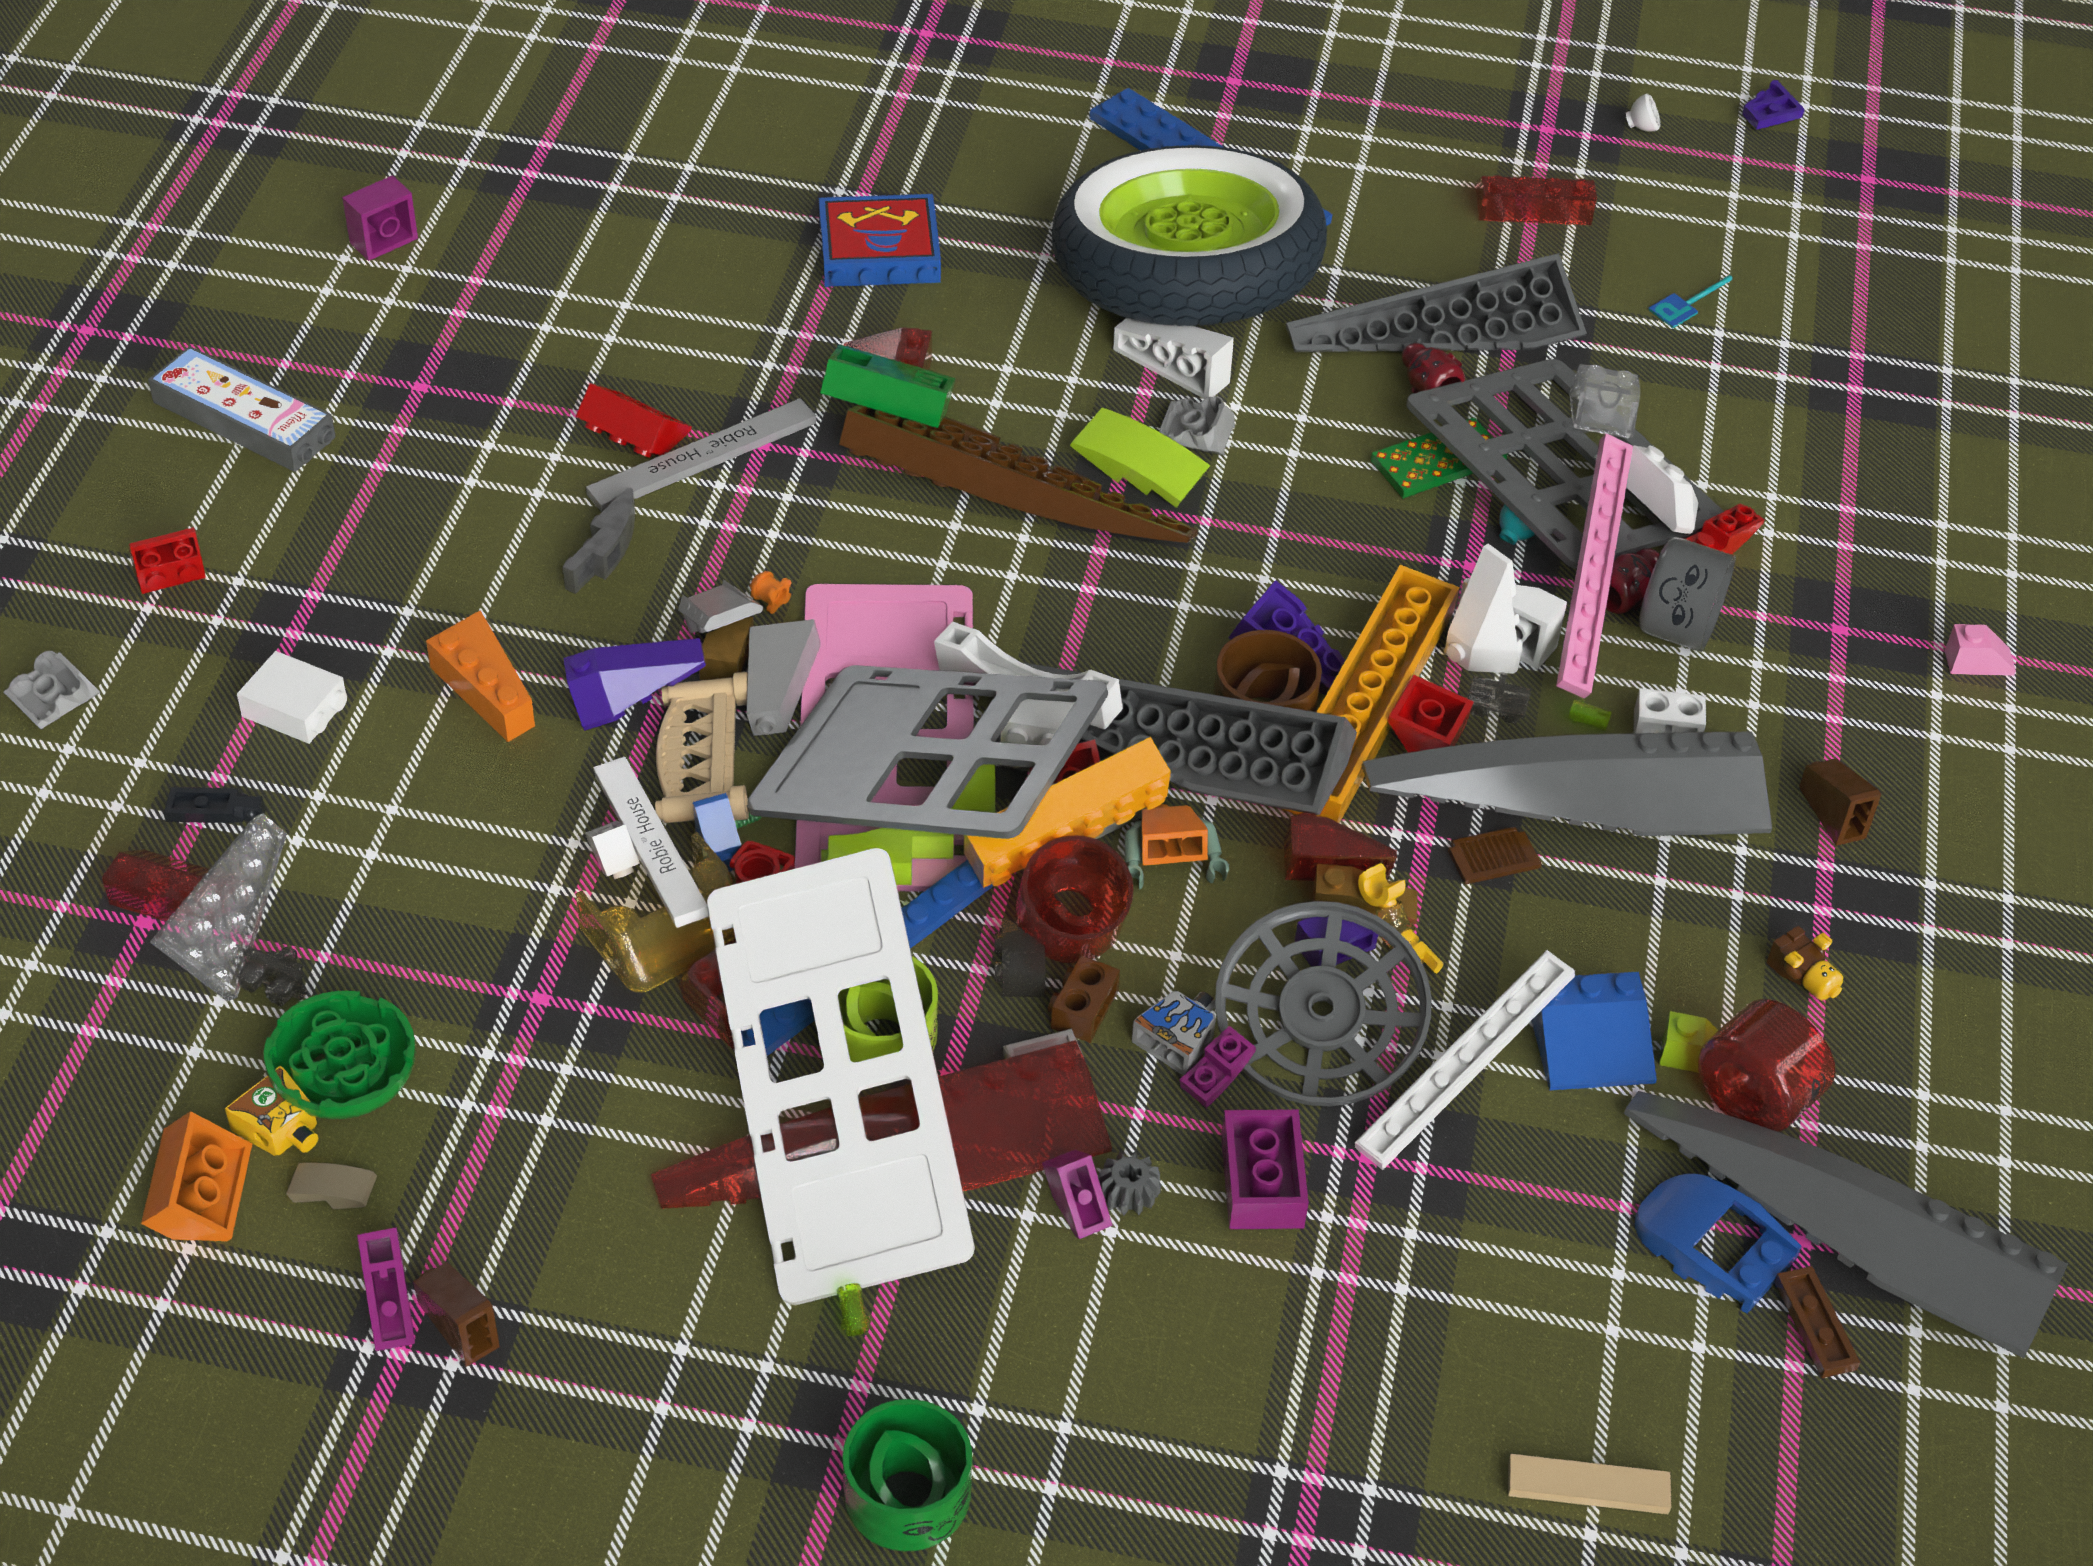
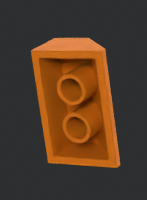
(197, 1181)

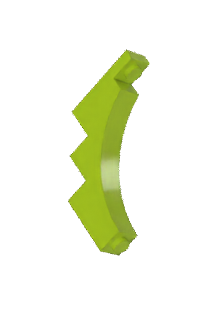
(910, 844)

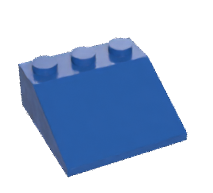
(1596, 1033)

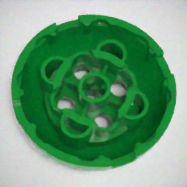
(333, 1027)

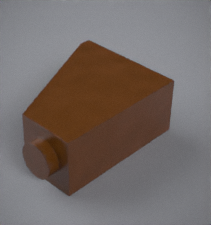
(1840, 800)
(458, 1312)

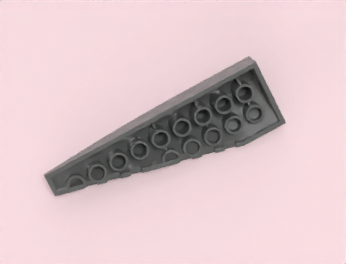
(1492, 310)

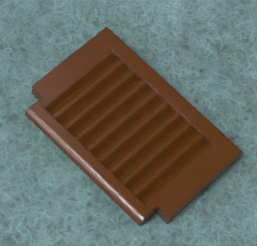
(1493, 855)

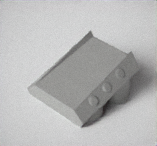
(1199, 425)
(717, 608)
(50, 689)

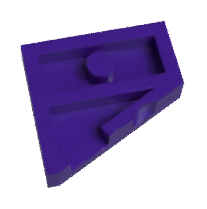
(1772, 107)

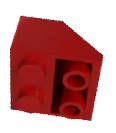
(167, 560)

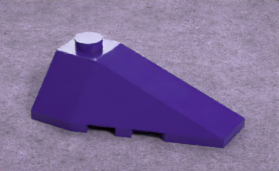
(1284, 612)
(616, 677)

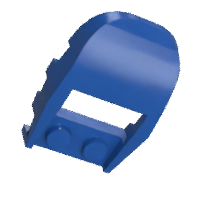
(1685, 1209)

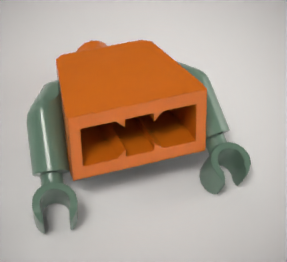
(1172, 837)

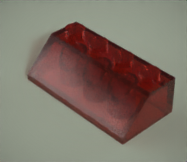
(1536, 200)

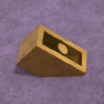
(726, 650)

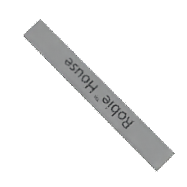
(704, 453)

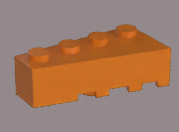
(482, 675)

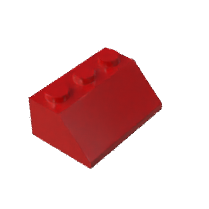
(630, 421)

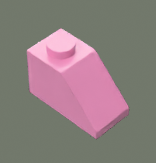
(1977, 652)

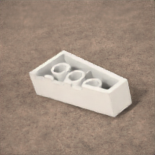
(1181, 354)

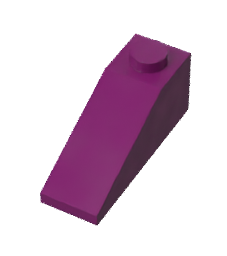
(386, 1289)

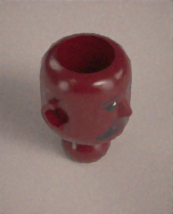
(1430, 367)
(1630, 580)

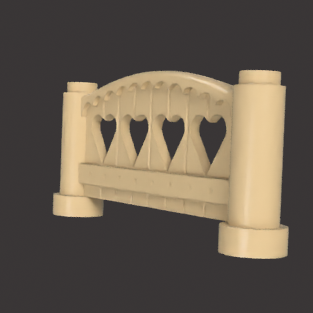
(719, 701)

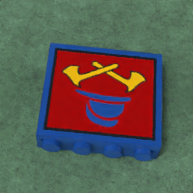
(879, 240)

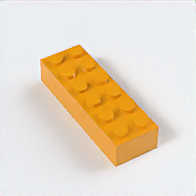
(1079, 807)

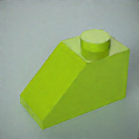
(1683, 1040)

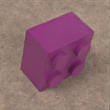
(380, 217)

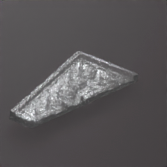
(225, 909)

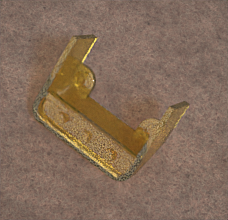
(651, 948)

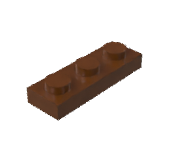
(1817, 1322)

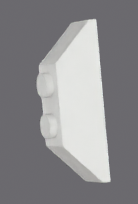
(1662, 489)

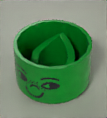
(907, 1438)

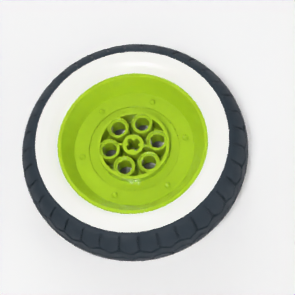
(1189, 235)

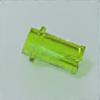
(1589, 714)
(853, 1310)

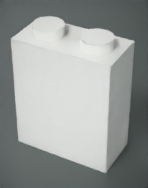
(292, 697)

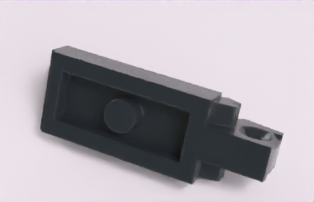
(211, 805)

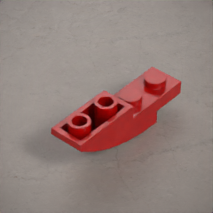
(1729, 529)

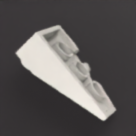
(1484, 624)

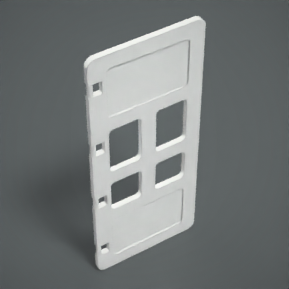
(870, 1205)

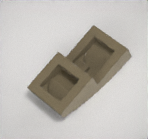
(335, 1183)

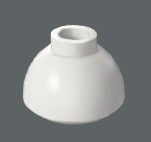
(1644, 114)

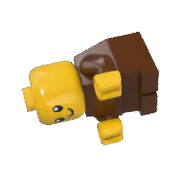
(1804, 963)

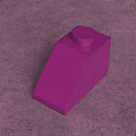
(1078, 1192)

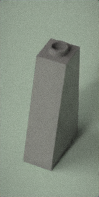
(777, 672)

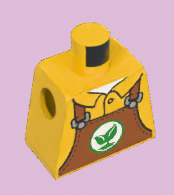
(270, 1120)

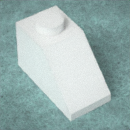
(613, 849)

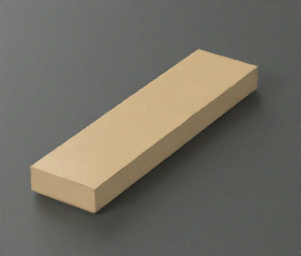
(1589, 1484)

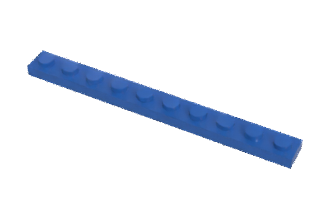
(920, 917)

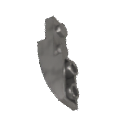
(606, 548)

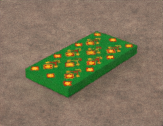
(1422, 463)

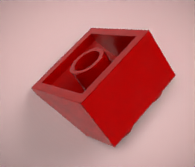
(1429, 716)

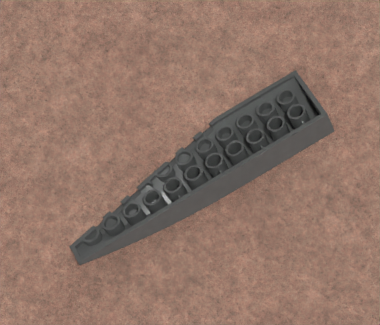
(1616, 780)
(1892, 1232)

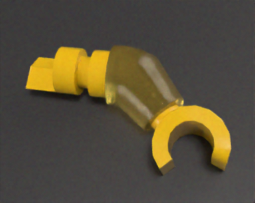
(1383, 895)

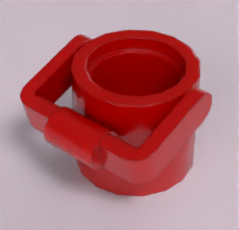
(759, 860)

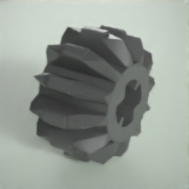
(1129, 1183)

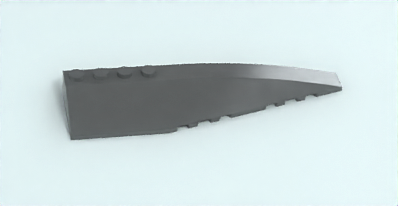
(1232, 744)

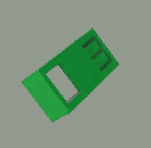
(887, 385)

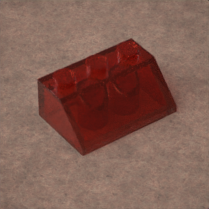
(150, 882)

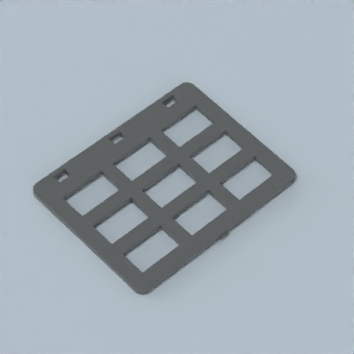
(1515, 491)

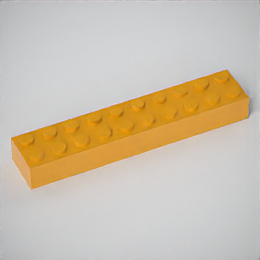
(1381, 666)

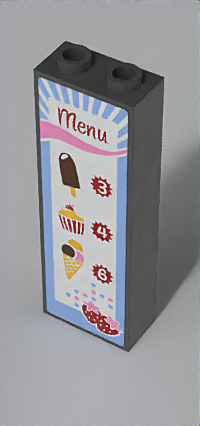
(242, 408)

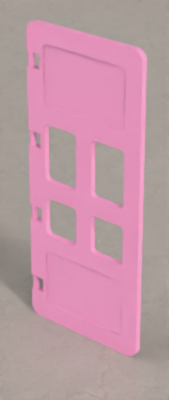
(884, 629)

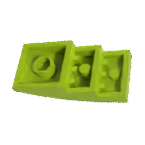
(1140, 455)

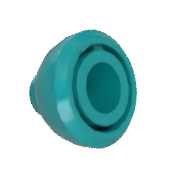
(1512, 527)

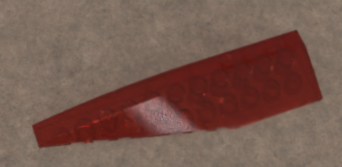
(998, 1114)

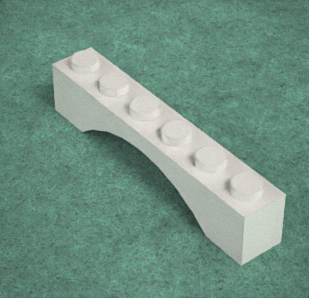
(968, 650)

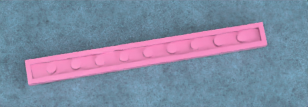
(1594, 567)

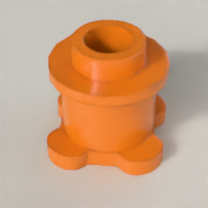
(770, 590)

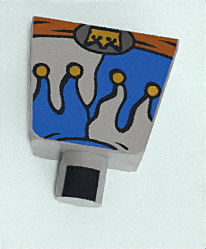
(1176, 1029)

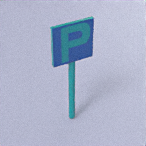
(1675, 310)

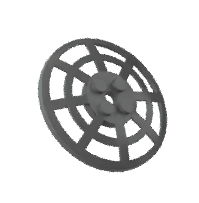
(1327, 985)

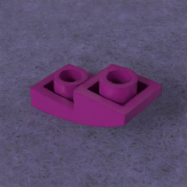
(1219, 1067)

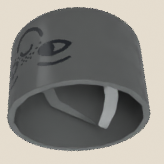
(1686, 593)

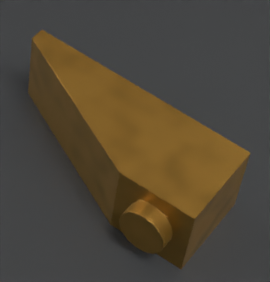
(1340, 885)

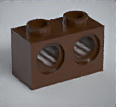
(1084, 998)

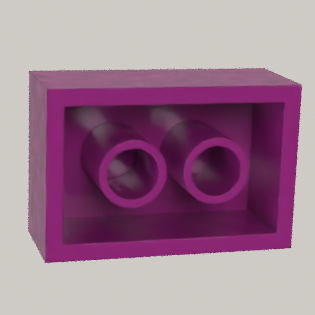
(1264, 1169)

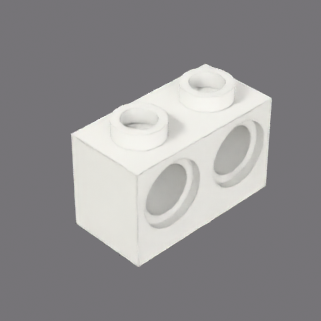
(1669, 712)

